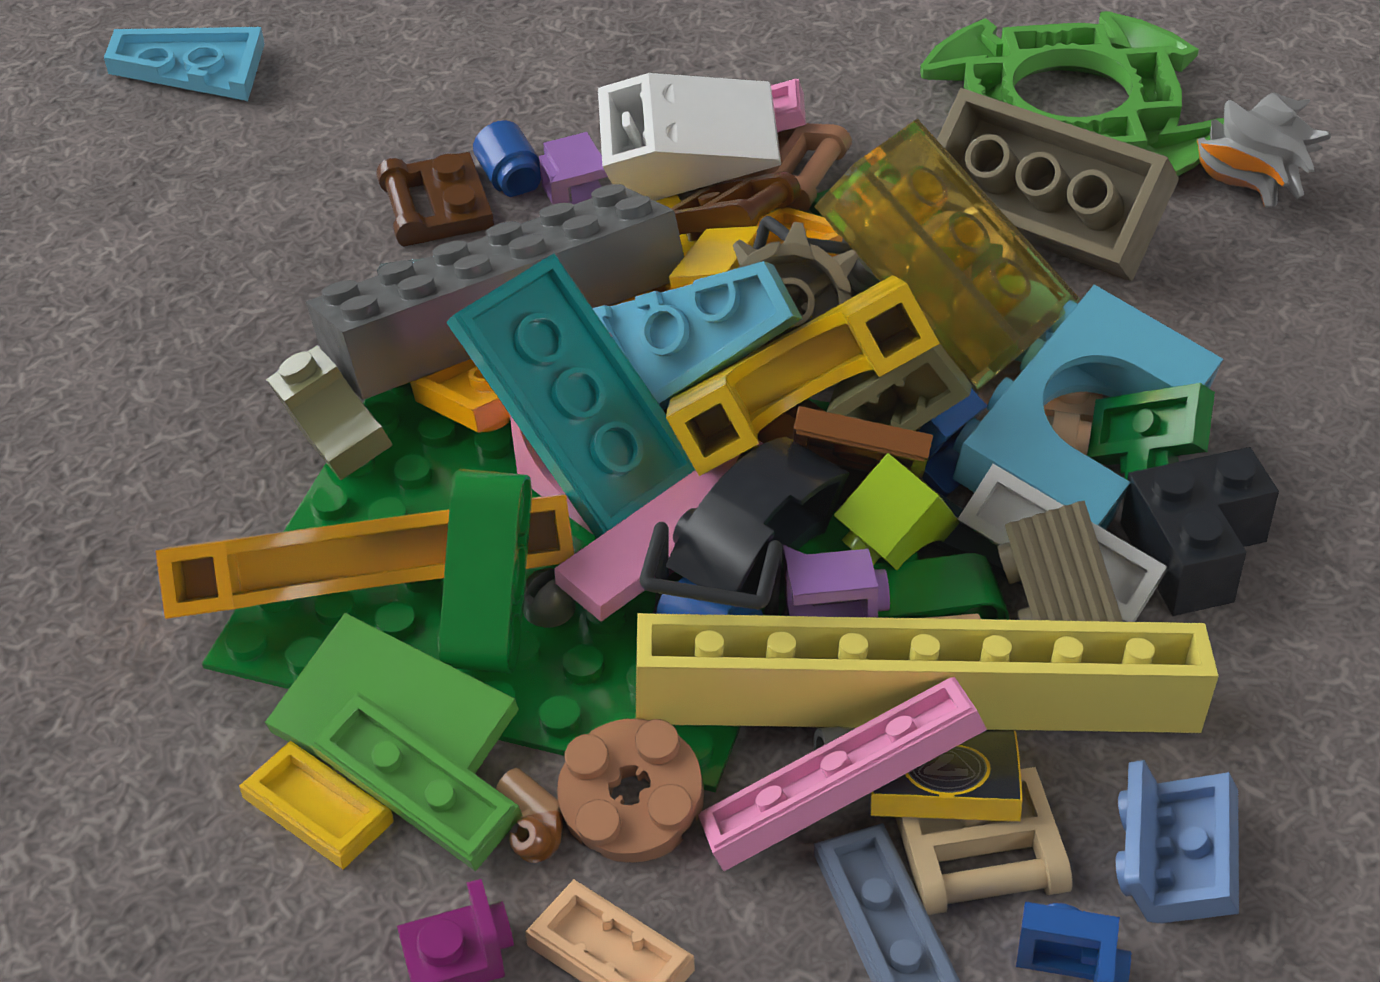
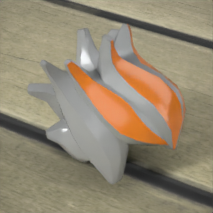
(1262, 147)

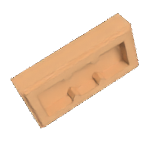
(604, 942)

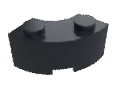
(766, 496)

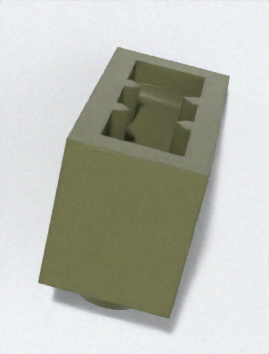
(906, 394)
(328, 411)

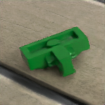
(1151, 427)

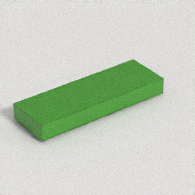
(417, 780)

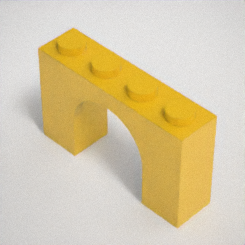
(862, 334)

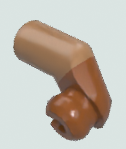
(542, 820)

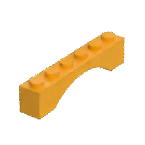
(333, 559)

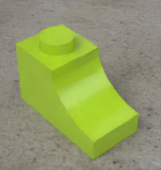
(894, 514)

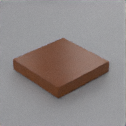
(859, 442)

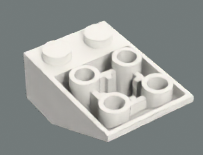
(685, 132)

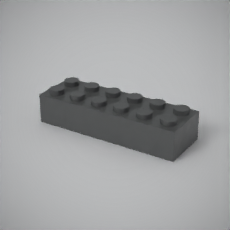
(396, 322)

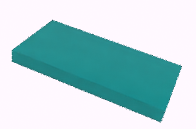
(572, 394)

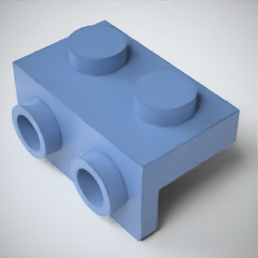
(1179, 845)

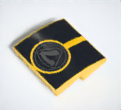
(966, 783)

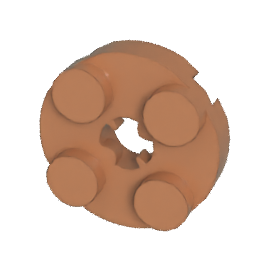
(624, 750)

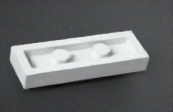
(1007, 499)

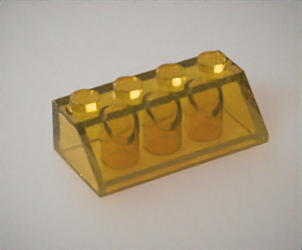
(966, 263)

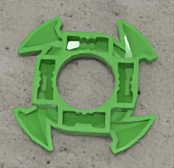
(1117, 48)

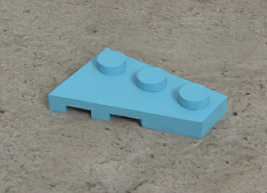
(194, 59)
(700, 327)

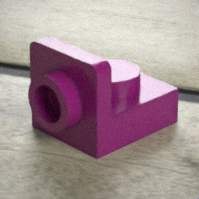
(459, 942)

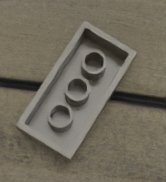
(1062, 182)

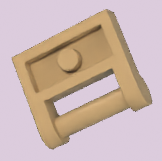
(940, 840)

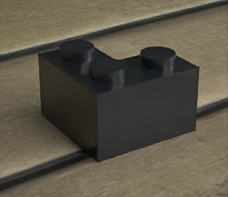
(1198, 522)

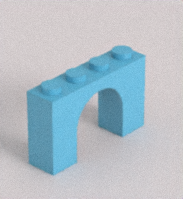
(1093, 349)

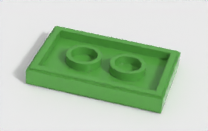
(417, 689)

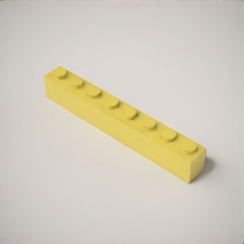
(860, 667)

